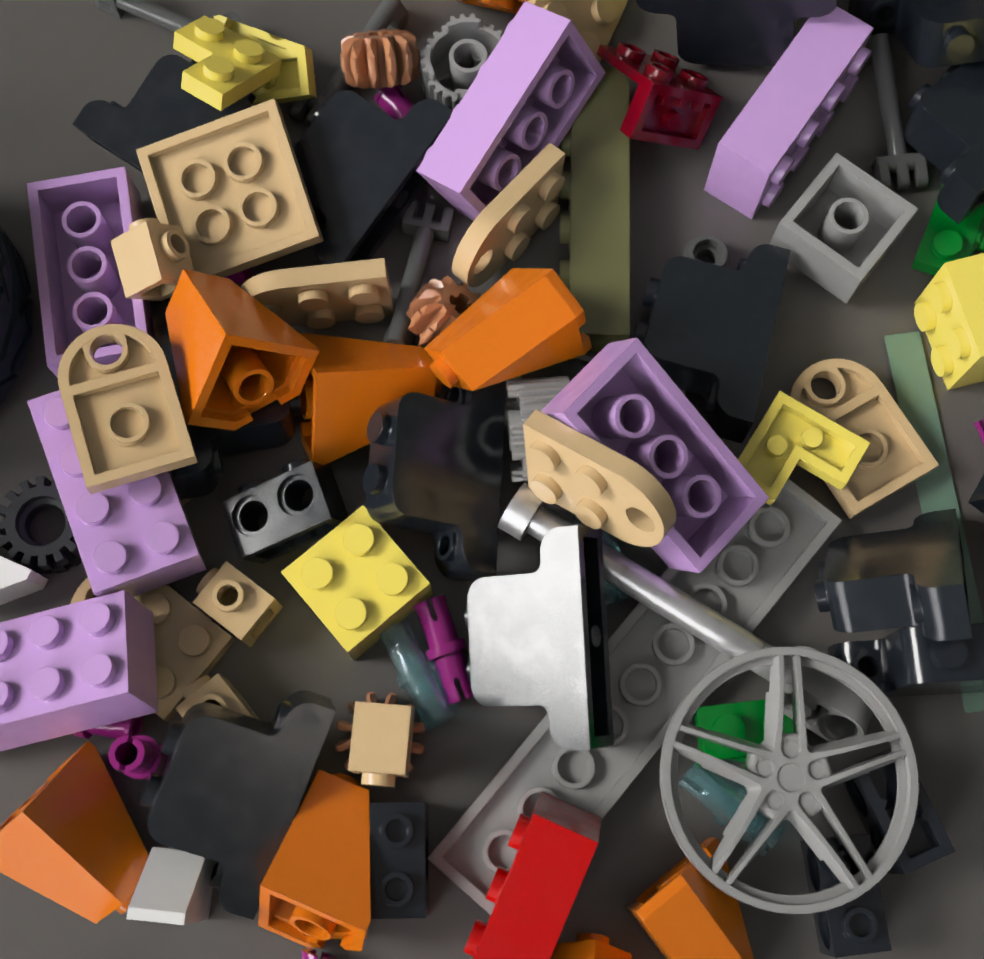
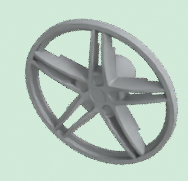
(788, 780)

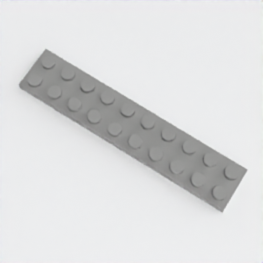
(649, 676)

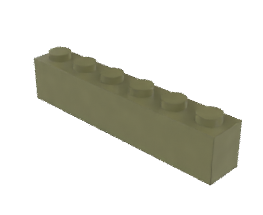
(599, 212)

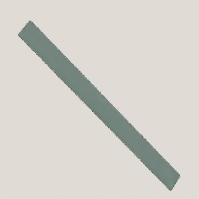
(936, 488)

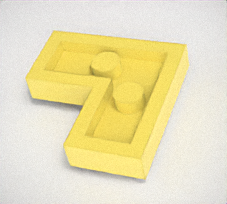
(226, 64)
(801, 437)

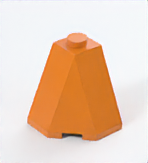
(510, 331)
(231, 352)
(350, 384)
(75, 840)
(322, 868)
(692, 916)

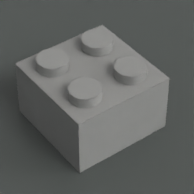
(842, 227)

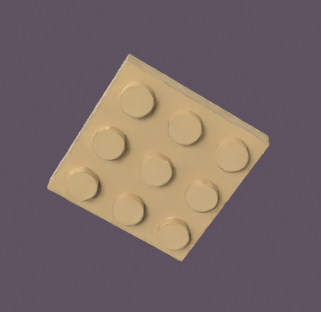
(232, 190)

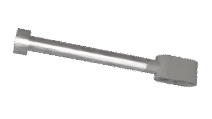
(829, 705)

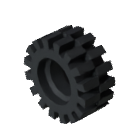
(16, 529)

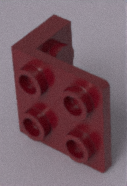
(669, 103)

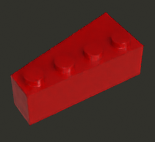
(540, 884)

